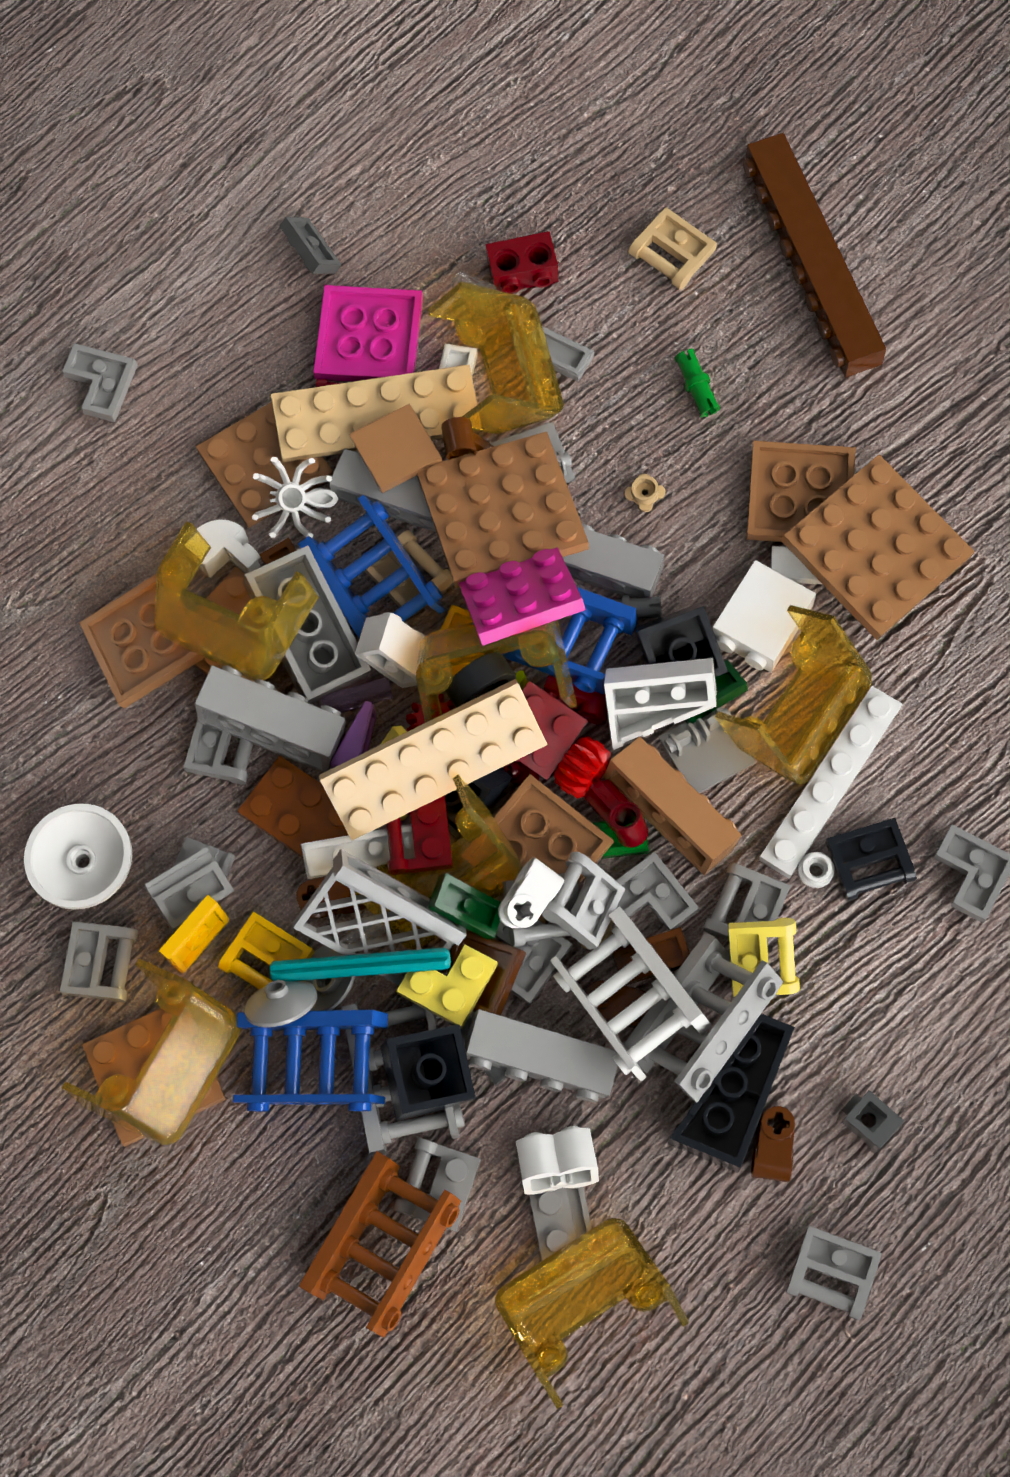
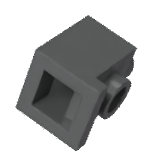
(885, 1120)

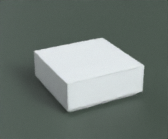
(458, 356)

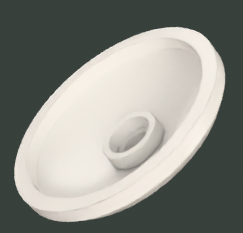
(66, 838)

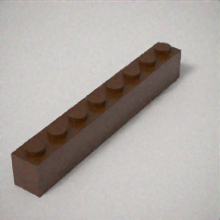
(814, 256)

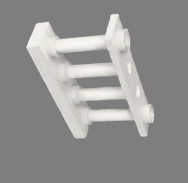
(664, 987)

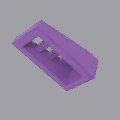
(358, 736)

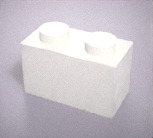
(390, 648)

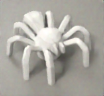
(292, 497)

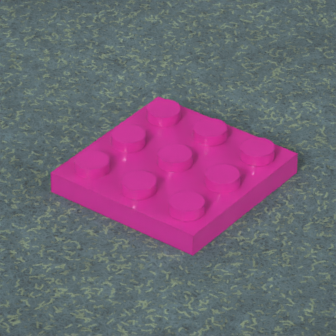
(367, 333)
(521, 596)

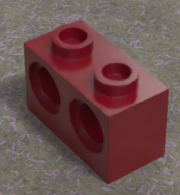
(520, 254)

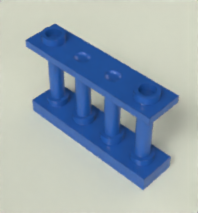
(356, 607)
(615, 619)
(328, 1027)

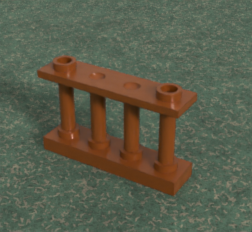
(344, 1237)

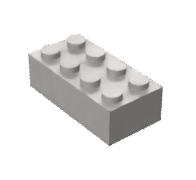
(324, 649)
(270, 717)

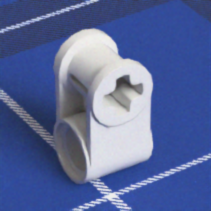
(534, 890)

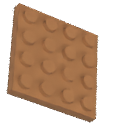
(501, 506)
(877, 546)

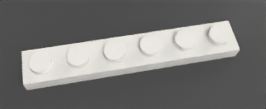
(830, 782)

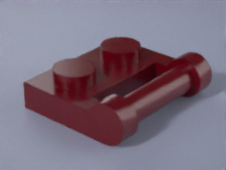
(429, 838)

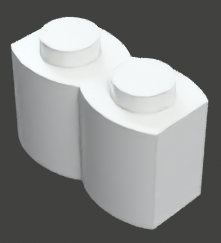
(557, 1160)

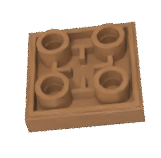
(395, 448)

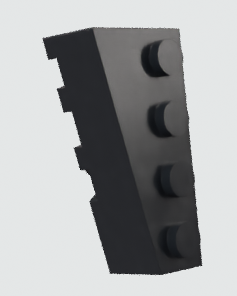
(730, 1109)

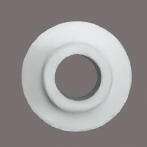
(816, 859)

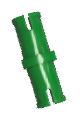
(697, 383)

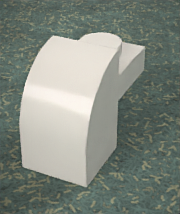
(227, 543)

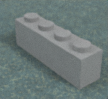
(541, 1055)

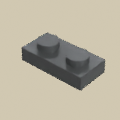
(310, 245)

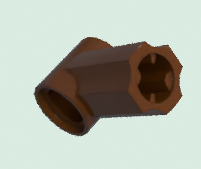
(460, 438)

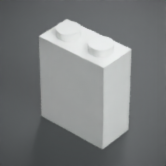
(757, 617)

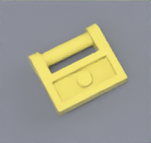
(750, 947)

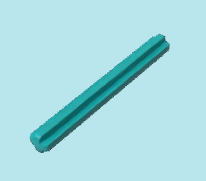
(360, 964)

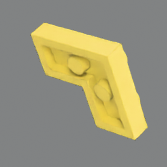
(450, 995)

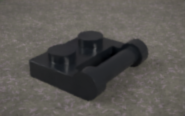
(867, 847)

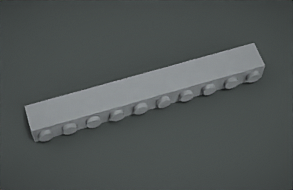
(607, 564)

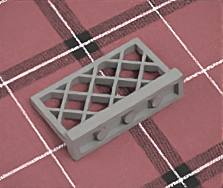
(387, 892)

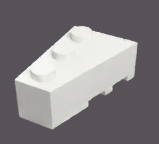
(657, 695)

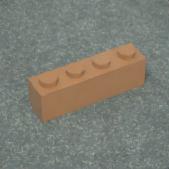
(673, 805)

